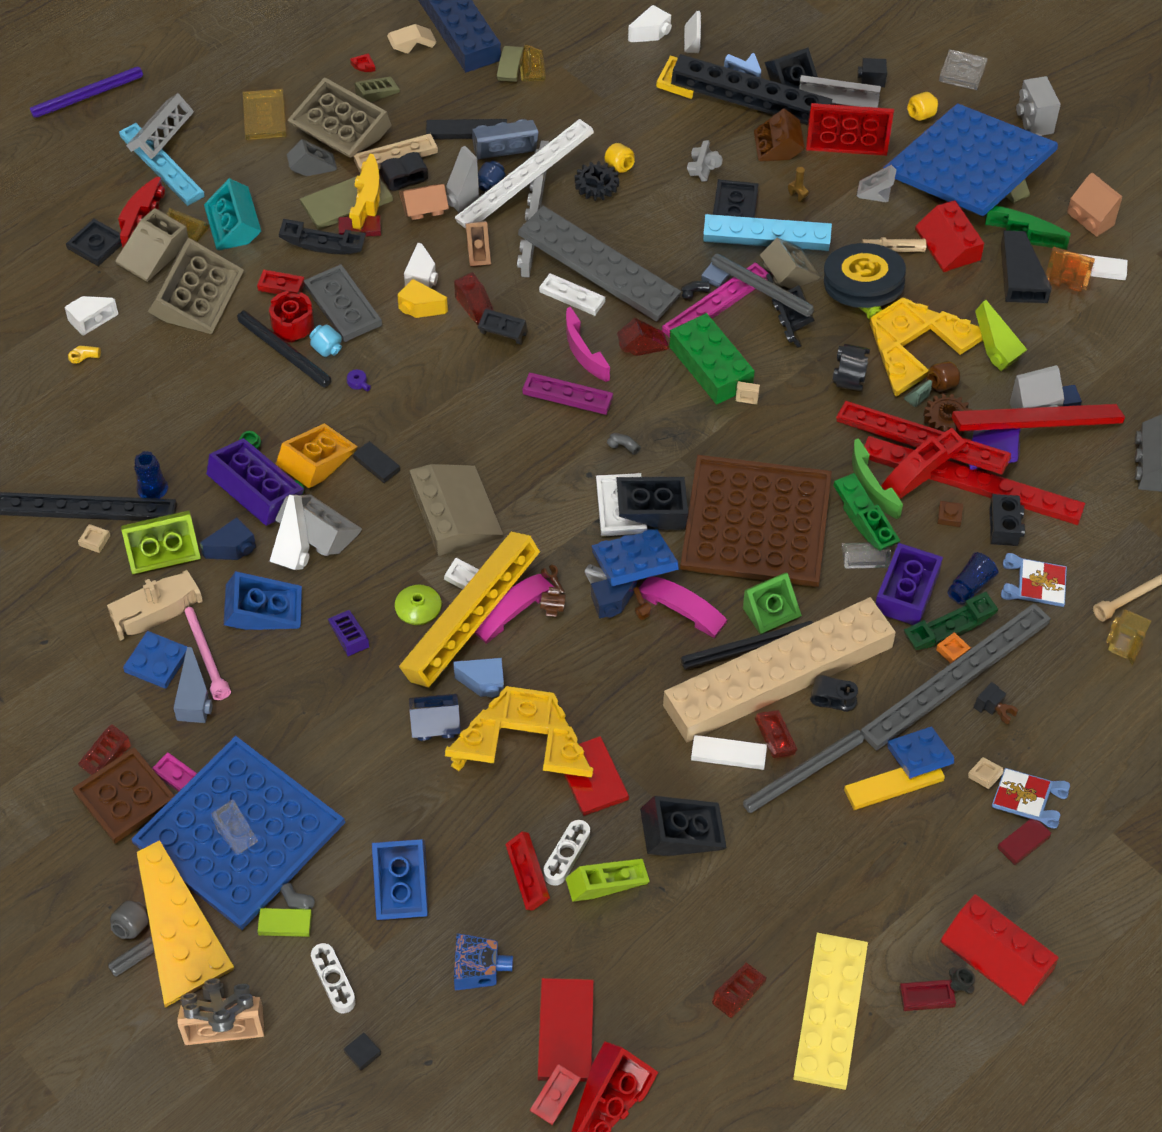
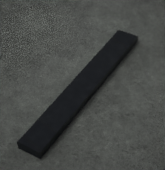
(85, 506)

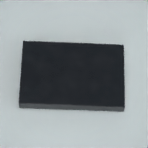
(735, 198)

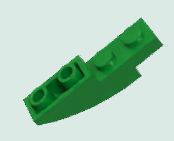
(864, 515)

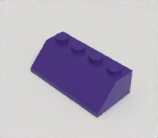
(251, 479)

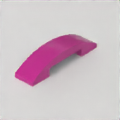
(591, 362)
(684, 602)
(512, 604)

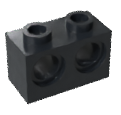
(1005, 520)

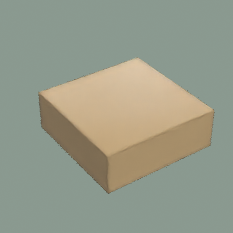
(747, 392)
(94, 538)
(985, 772)

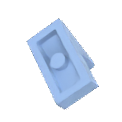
(749, 66)

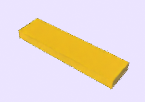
(888, 786)

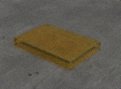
(264, 114)

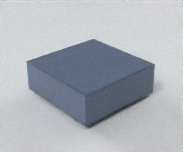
(715, 276)

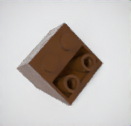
(779, 137)

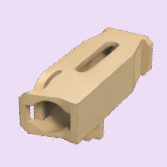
(154, 604)

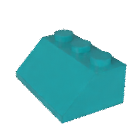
(232, 216)

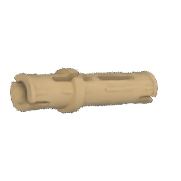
(900, 245)

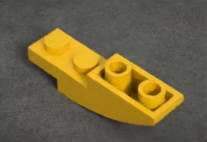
(368, 193)

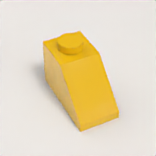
(421, 300)

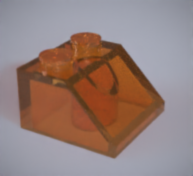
(1070, 269)

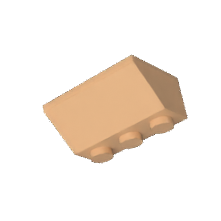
(247, 1025)

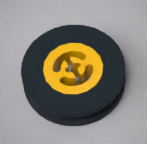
(864, 275)

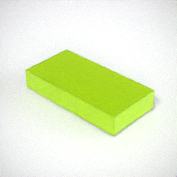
(284, 922)

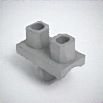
(704, 161)

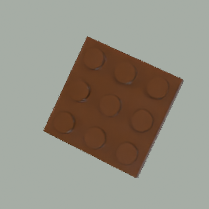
(123, 795)

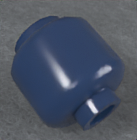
(490, 175)

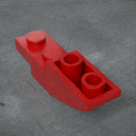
(139, 206)
(923, 460)

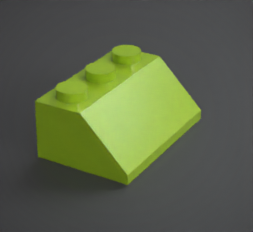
(160, 542)

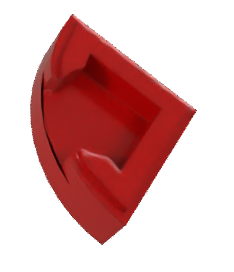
(363, 63)

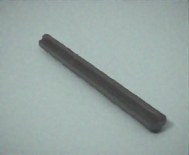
(762, 285)
(803, 771)

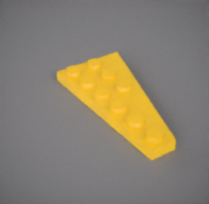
(181, 936)

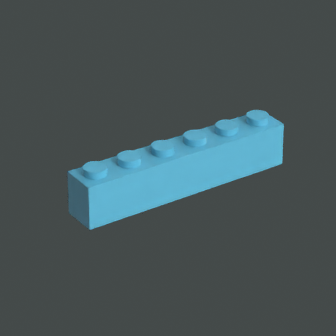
(764, 231)

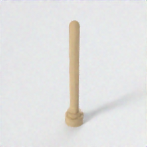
(1105, 609)

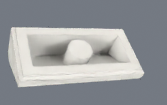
(693, 33)

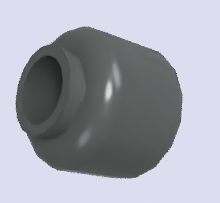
(129, 919)

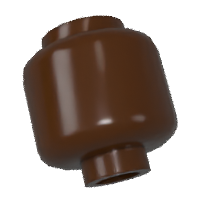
(944, 376)

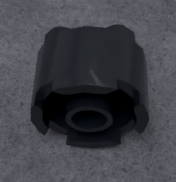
(852, 367)

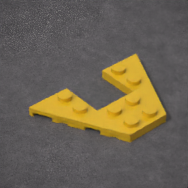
(907, 321)
(529, 712)

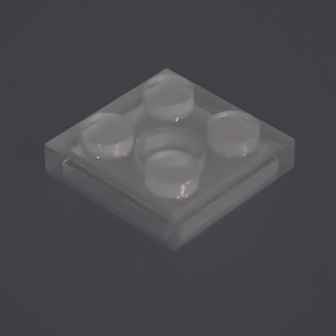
(963, 69)

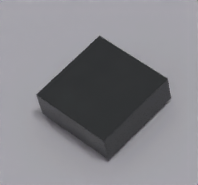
(362, 1051)

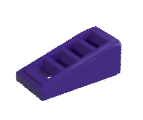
(355, 645)

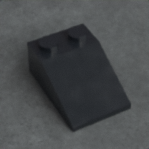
(653, 501)
(681, 826)

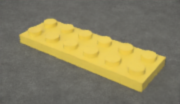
(831, 1011)

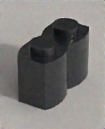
(404, 171)

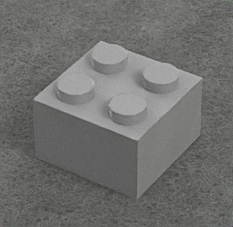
(1038, 106)

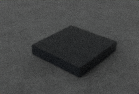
(95, 242)

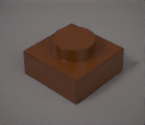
(950, 513)

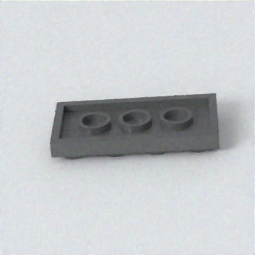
(342, 303)

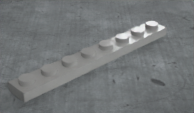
(534, 201)

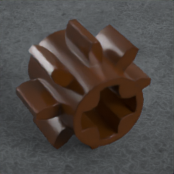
(552, 601)

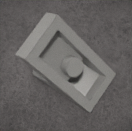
(877, 185)

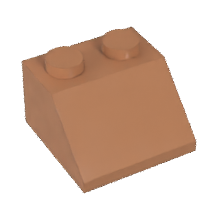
(424, 200)
(1095, 205)

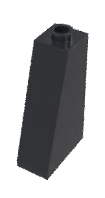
(1022, 271)

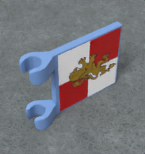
(1037, 581)
(1028, 796)

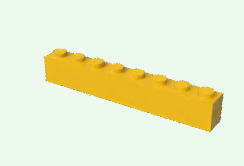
(469, 609)

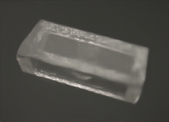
(865, 556)

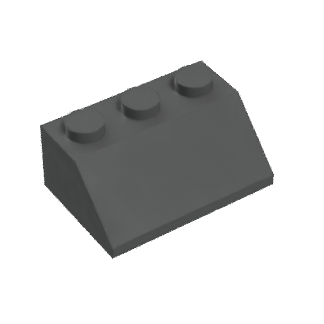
(1149, 455)

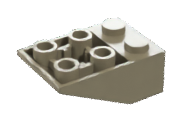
(152, 245)

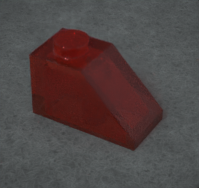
(472, 296)
(641, 338)

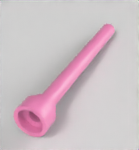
(219, 688)

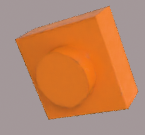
(952, 648)

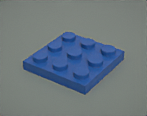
(634, 557)

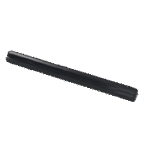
(284, 348)
(737, 647)

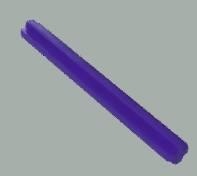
(86, 92)

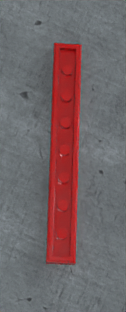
(1037, 417)
(915, 434)

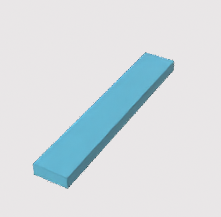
(166, 168)

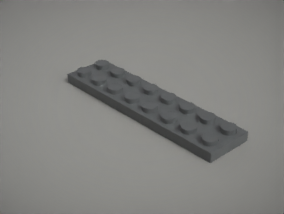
(599, 263)

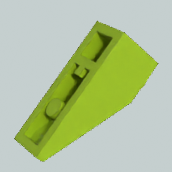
(999, 340)
(606, 878)

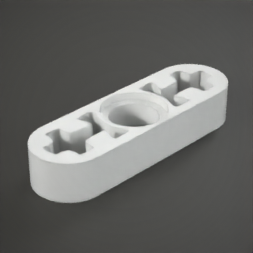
(566, 862)
(334, 967)

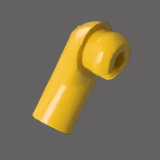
(82, 352)

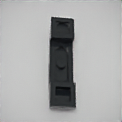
(321, 241)

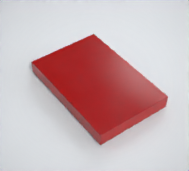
(604, 786)

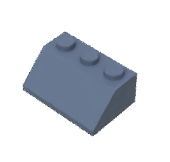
(504, 139)

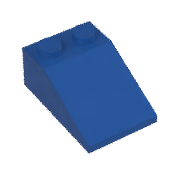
(261, 603)
(400, 879)

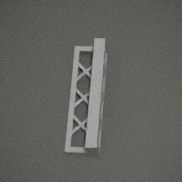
(842, 92)
(156, 121)

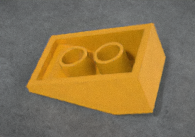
(314, 454)

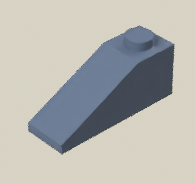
(192, 697)

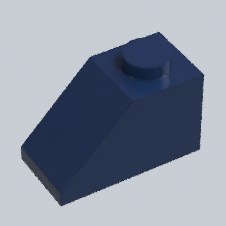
(229, 542)
(611, 599)

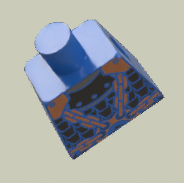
(478, 962)

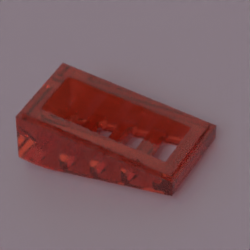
(105, 739)
(729, 1002)

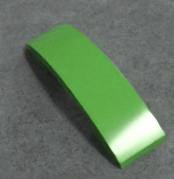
(886, 499)

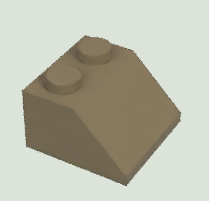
(788, 264)

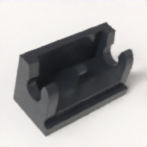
(503, 325)

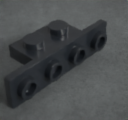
(789, 317)

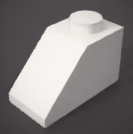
(650, 25)
(421, 268)
(90, 312)

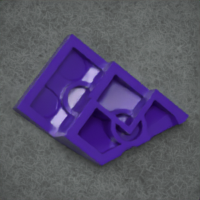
(1001, 439)

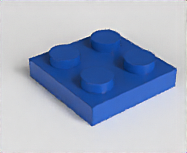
(156, 659)
(920, 752)

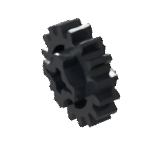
(596, 180)

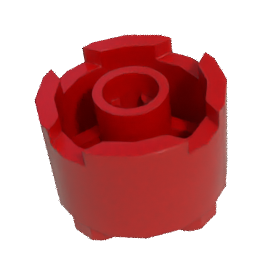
(291, 316)

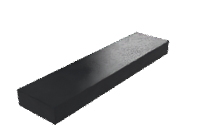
(457, 127)

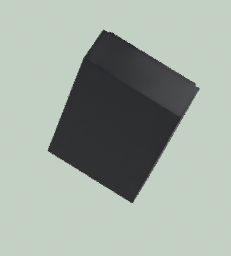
(376, 462)

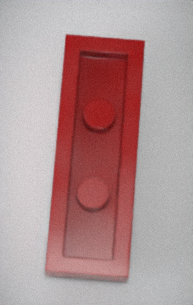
(527, 871)

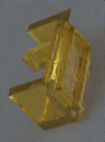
(1128, 635)

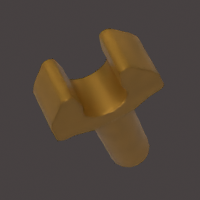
(797, 185)

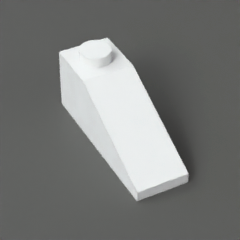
(292, 539)

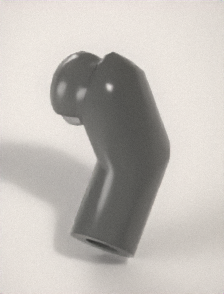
(625, 440)
(296, 900)

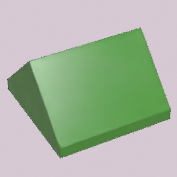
(771, 603)

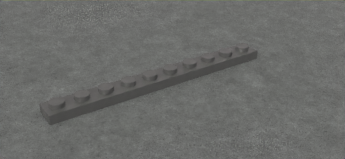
(955, 676)

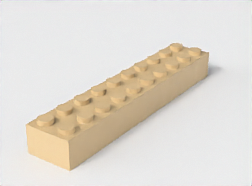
(778, 669)

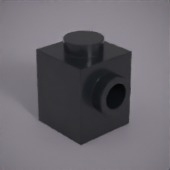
(873, 71)

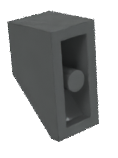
(310, 159)

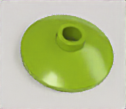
(418, 612)

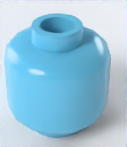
(325, 340)

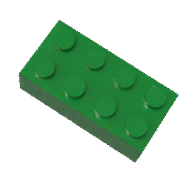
(710, 357)

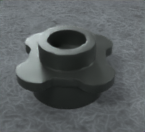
(962, 979)

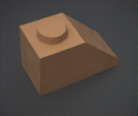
(477, 243)

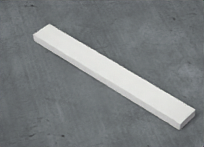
(525, 173)

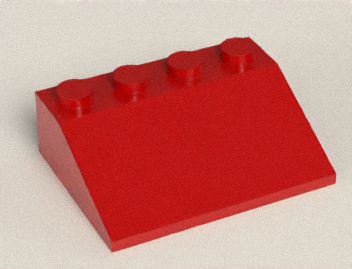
(849, 129)

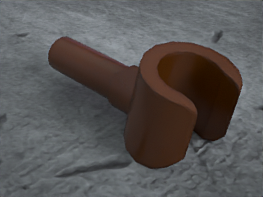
(552, 577)
(644, 609)

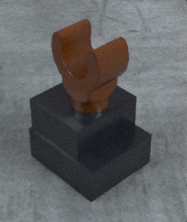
(992, 700)

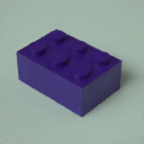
(908, 584)

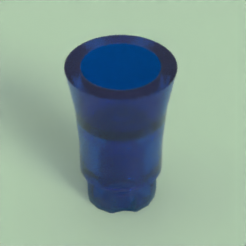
(149, 476)
(972, 578)

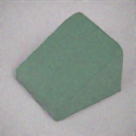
(919, 393)

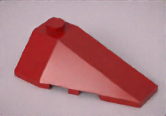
(612, 1088)

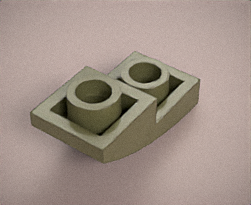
(509, 63)

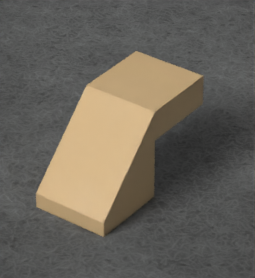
(407, 37)

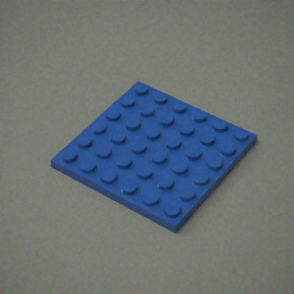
(971, 159)
(280, 812)

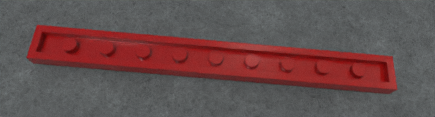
(982, 482)

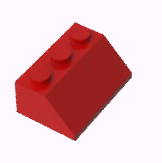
(950, 236)

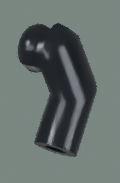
(694, 286)

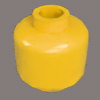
(922, 106)
(619, 157)

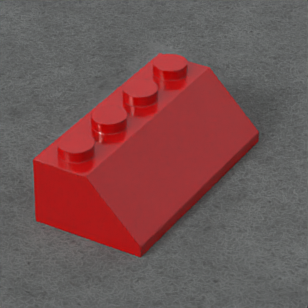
(999, 949)

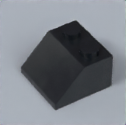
(789, 67)

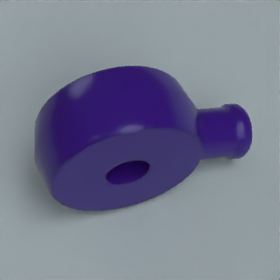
(357, 379)

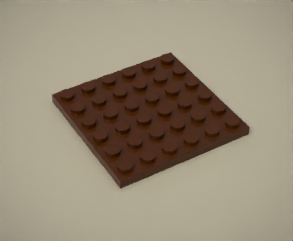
(756, 520)

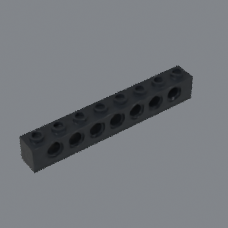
(743, 88)

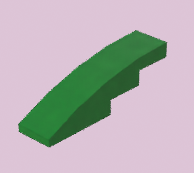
(1037, 230)

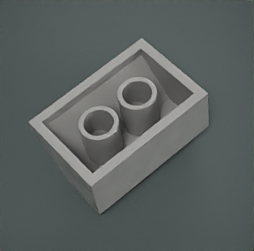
(325, 527)

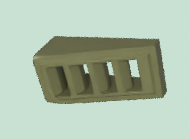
(371, 90)

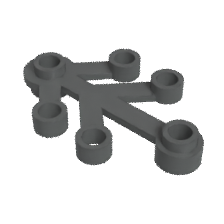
(221, 1018)

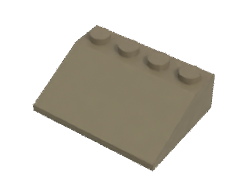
(340, 118)
(196, 288)
(454, 506)

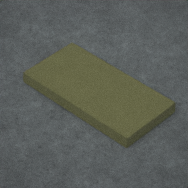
(335, 202)

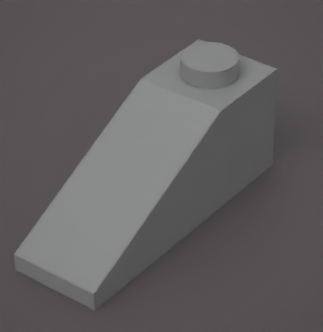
(463, 182)

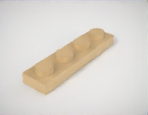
(423, 145)

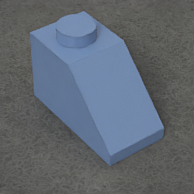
(481, 676)

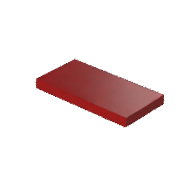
(565, 1027)

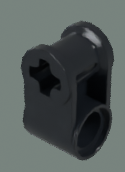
(832, 693)

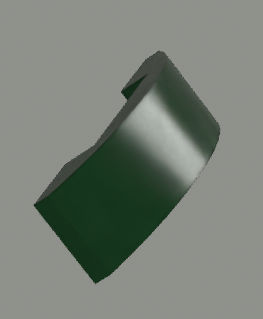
(960, 621)

